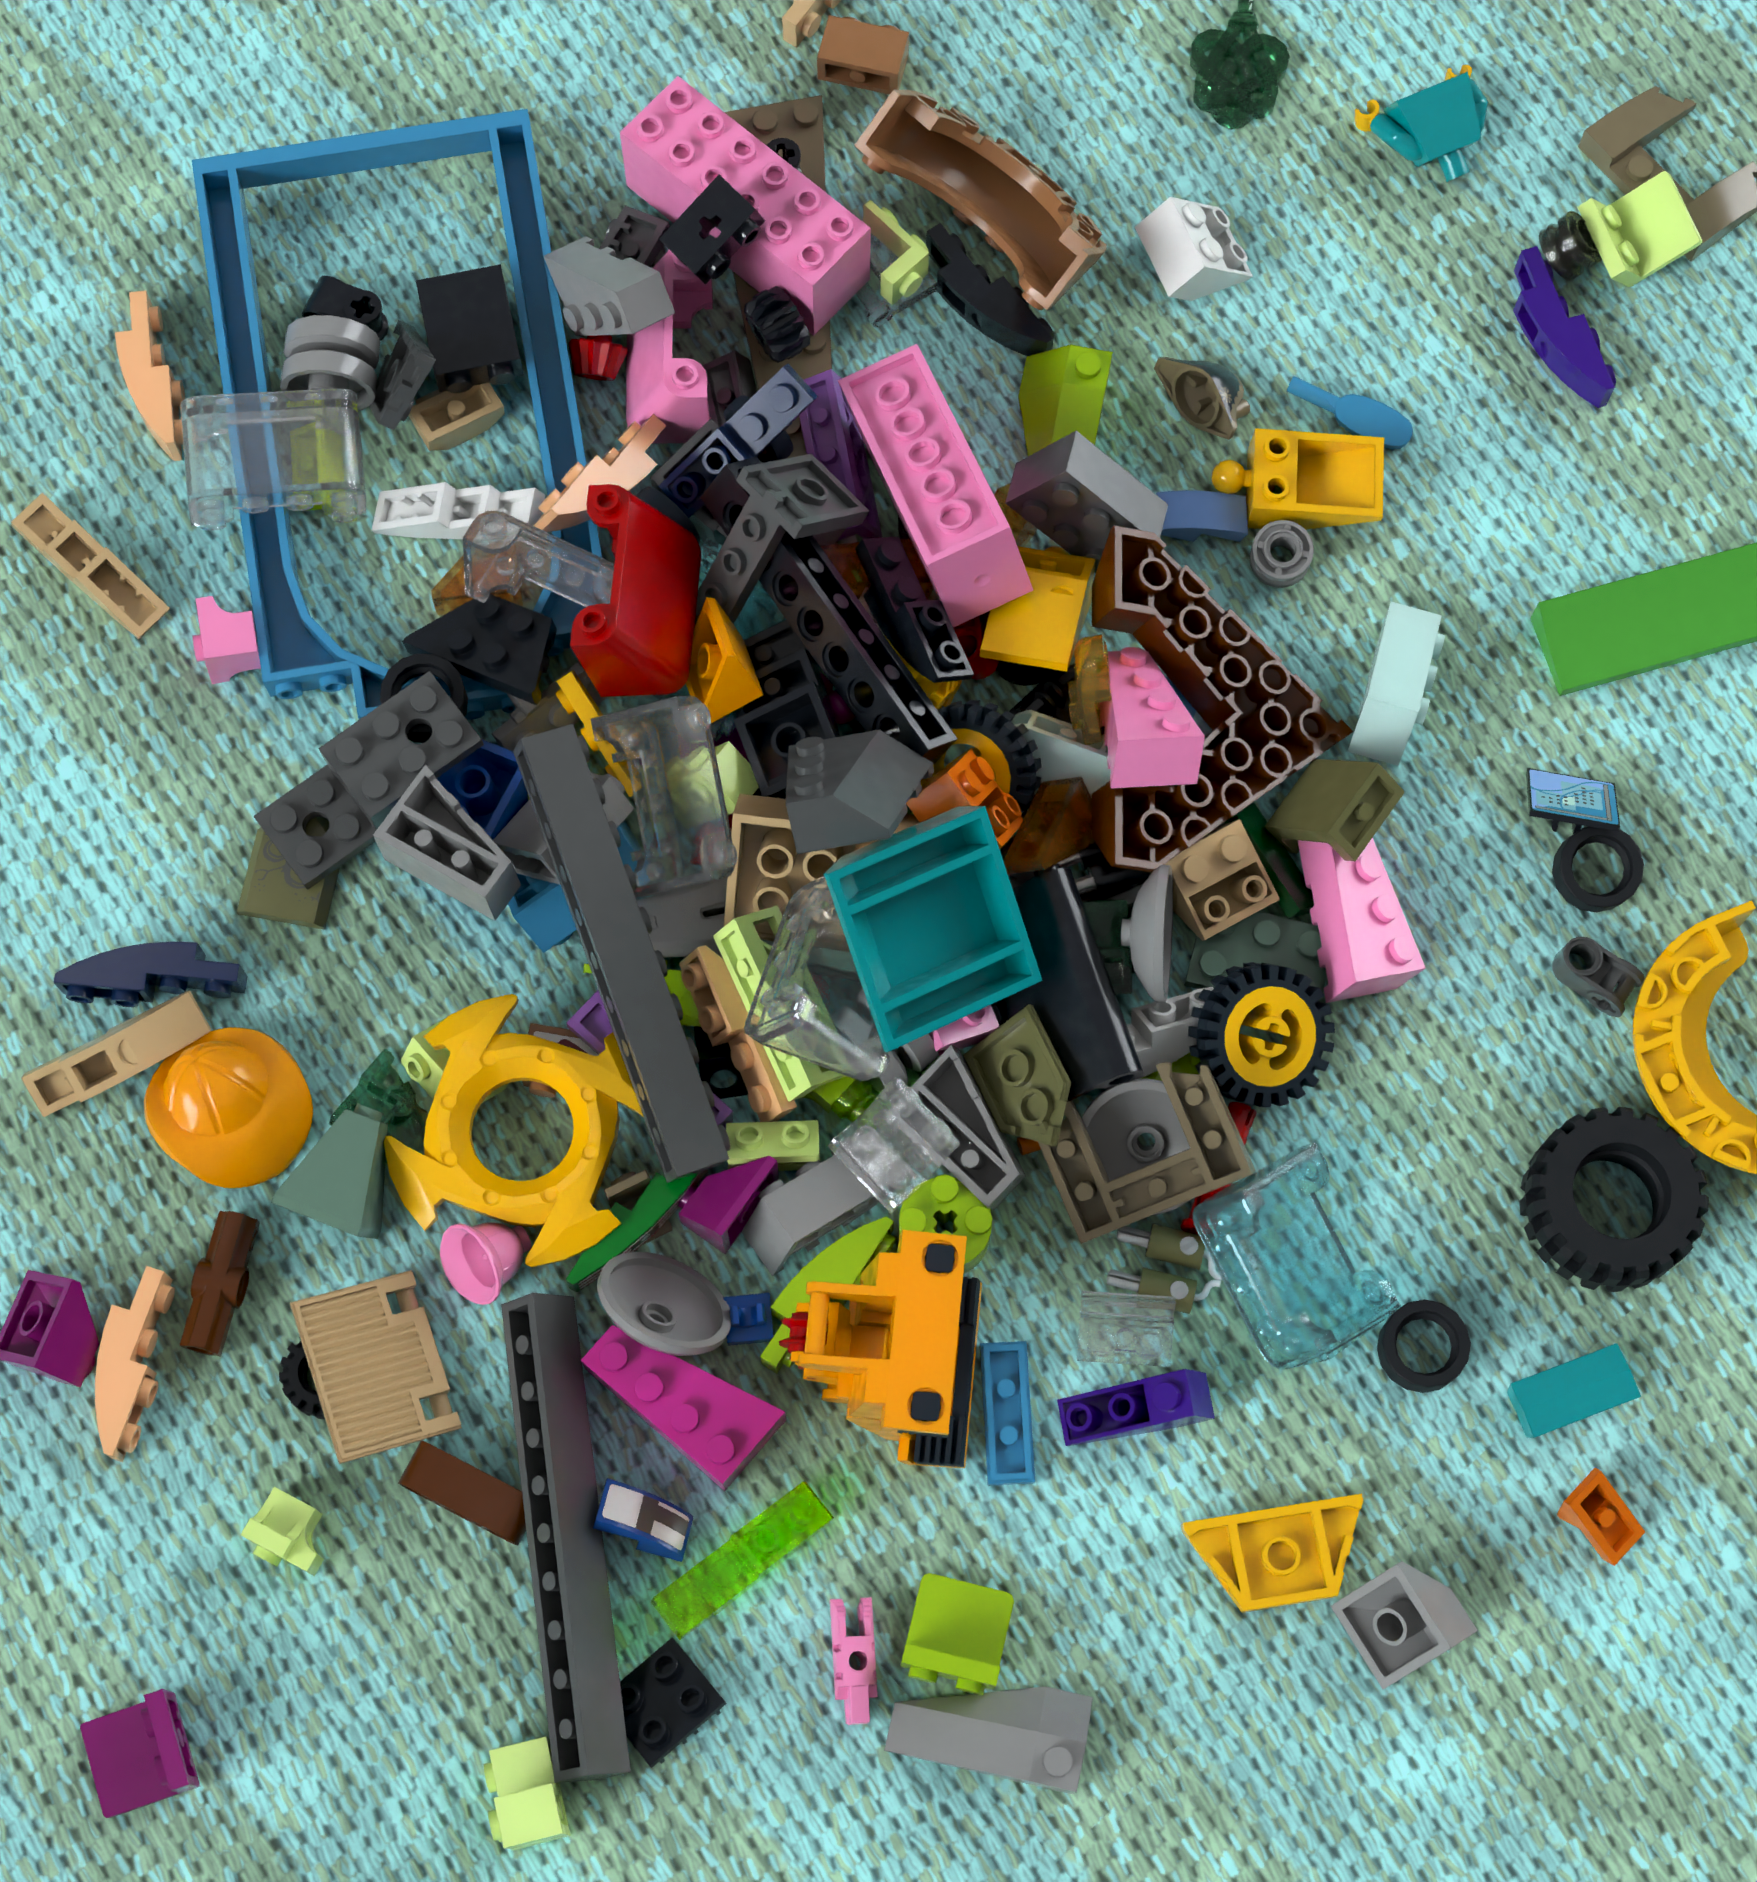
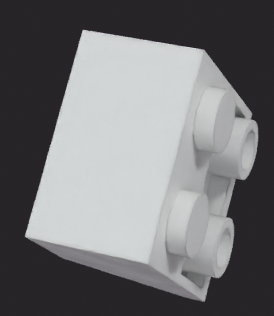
(1192, 249)

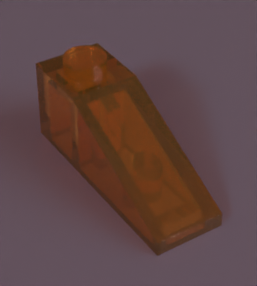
(1053, 826)

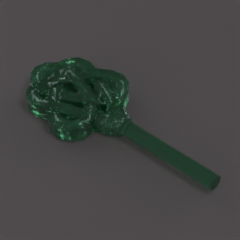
(1233, 104)

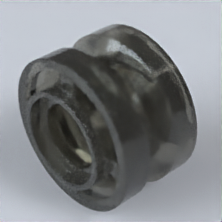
(1569, 246)

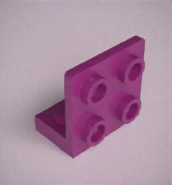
(139, 1754)

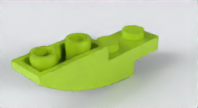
(837, 1263)

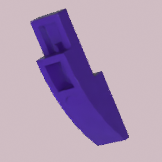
(1562, 342)

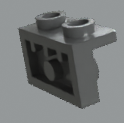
(635, 235)

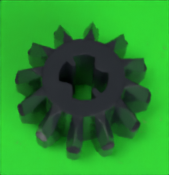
(777, 324)

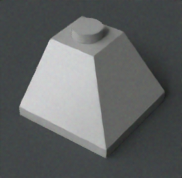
(1402, 1621)

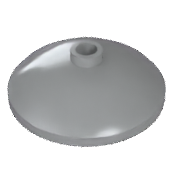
(1151, 933)
(1122, 1115)
(663, 1304)

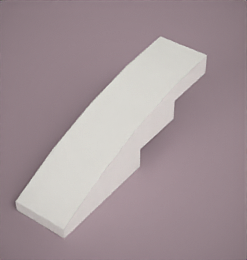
(447, 513)

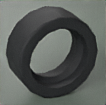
(416, 666)
(1580, 898)
(1441, 1315)

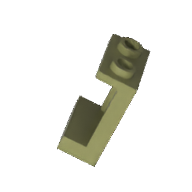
(1336, 805)

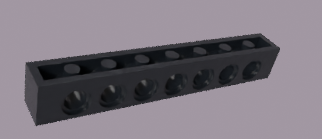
(838, 631)

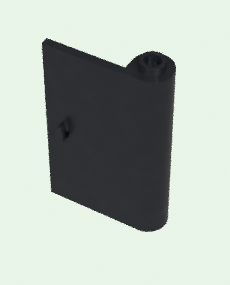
(1076, 990)

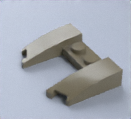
(1617, 150)
(1211, 1162)

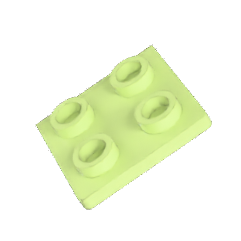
(1641, 230)

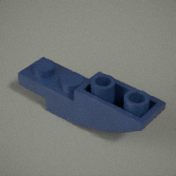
(740, 438)
(135, 970)

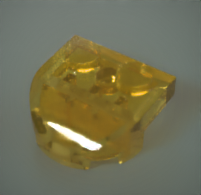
(1090, 687)

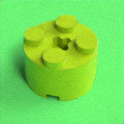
(944, 1201)

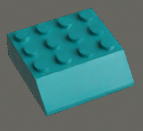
(932, 924)

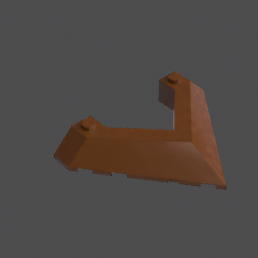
(1257, 710)

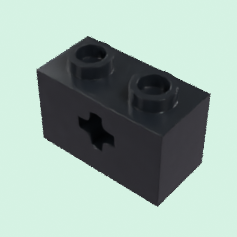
(719, 208)

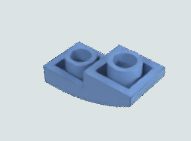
(1205, 513)

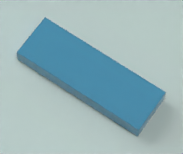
(1007, 1413)

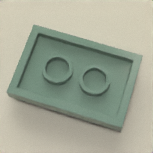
(1258, 940)

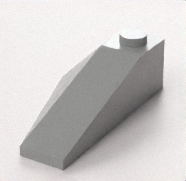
(1007, 1734)

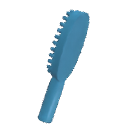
(1358, 414)

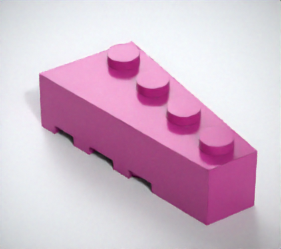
(690, 1408)

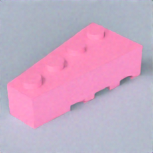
(1147, 726)
(1358, 922)

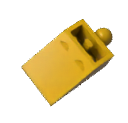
(1321, 478)
(1046, 622)

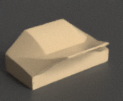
(454, 418)

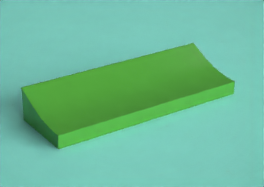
(1649, 620)

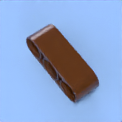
(466, 1492)

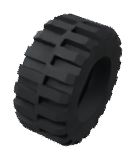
(1649, 1154)

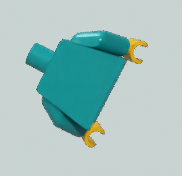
(1432, 122)

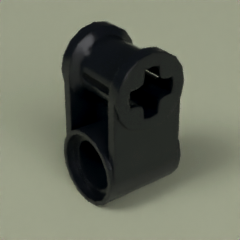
(346, 301)

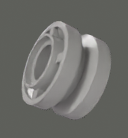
(1287, 535)

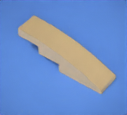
(90, 566)

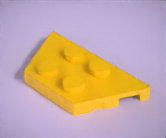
(1279, 1552)

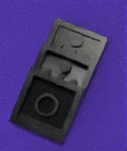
(790, 710)

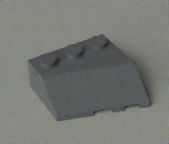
(850, 788)

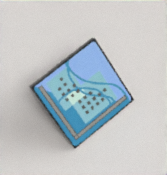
(1572, 800)

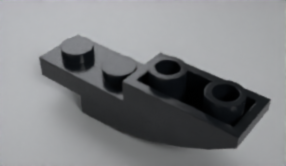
(989, 307)
(907, 619)

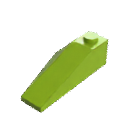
(1063, 394)

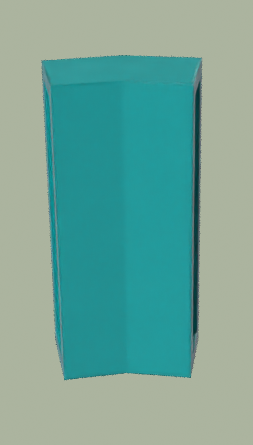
(1573, 1391)

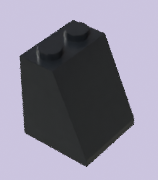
(469, 329)

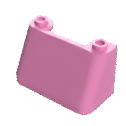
(666, 385)

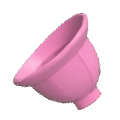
(482, 1258)

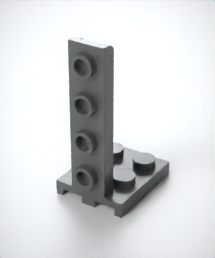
(784, 496)

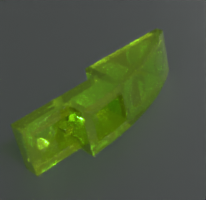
(742, 1560)

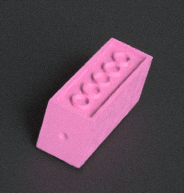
(808, 238)
(936, 485)

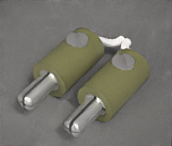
(1172, 1247)

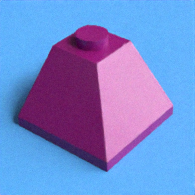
(726, 1201)
(50, 1329)

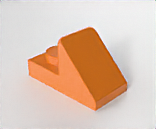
(1601, 1517)

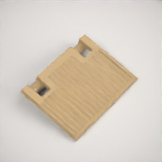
(374, 1366)

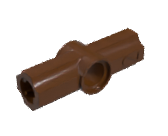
(220, 1283)

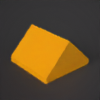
(720, 664)

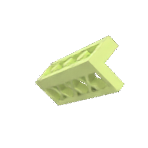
(746, 959)

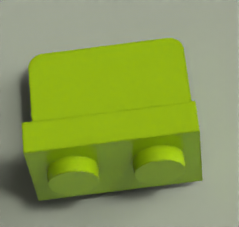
(957, 1633)

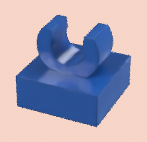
(749, 1319)

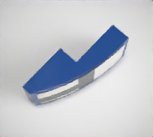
(644, 1517)

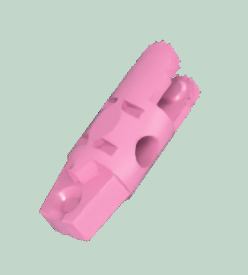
(852, 1684)

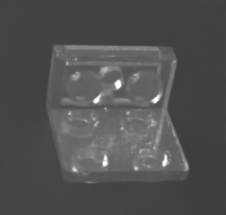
(894, 1145)

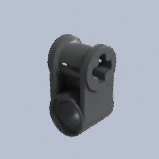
(1600, 977)

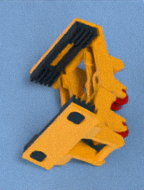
(901, 1347)

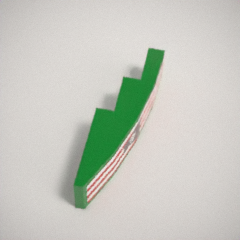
(639, 1225)

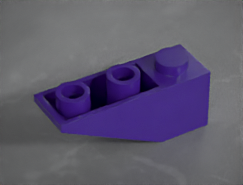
(1137, 1407)

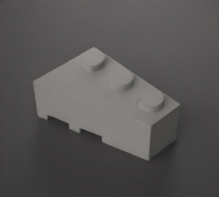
(445, 848)
(984, 1157)

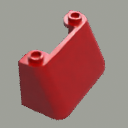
(647, 630)

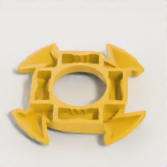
(450, 1167)

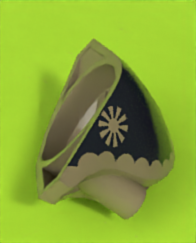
(1204, 394)

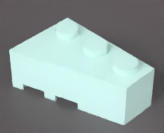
(1397, 683)

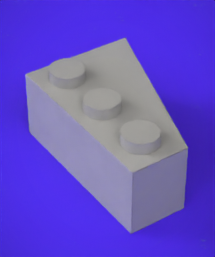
(604, 292)
(805, 1210)

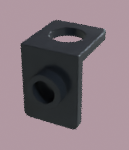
(716, 1059)

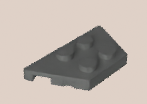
(401, 376)

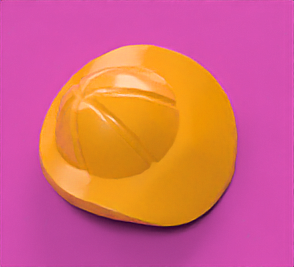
(230, 1107)

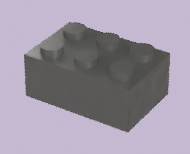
(1080, 494)

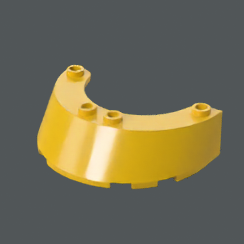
(1673, 1042)

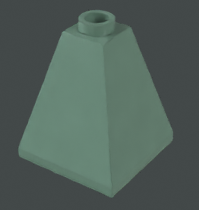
(342, 1175)

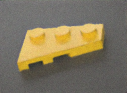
(577, 699)

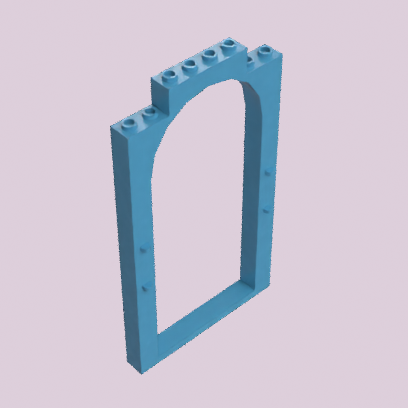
(291, 645)

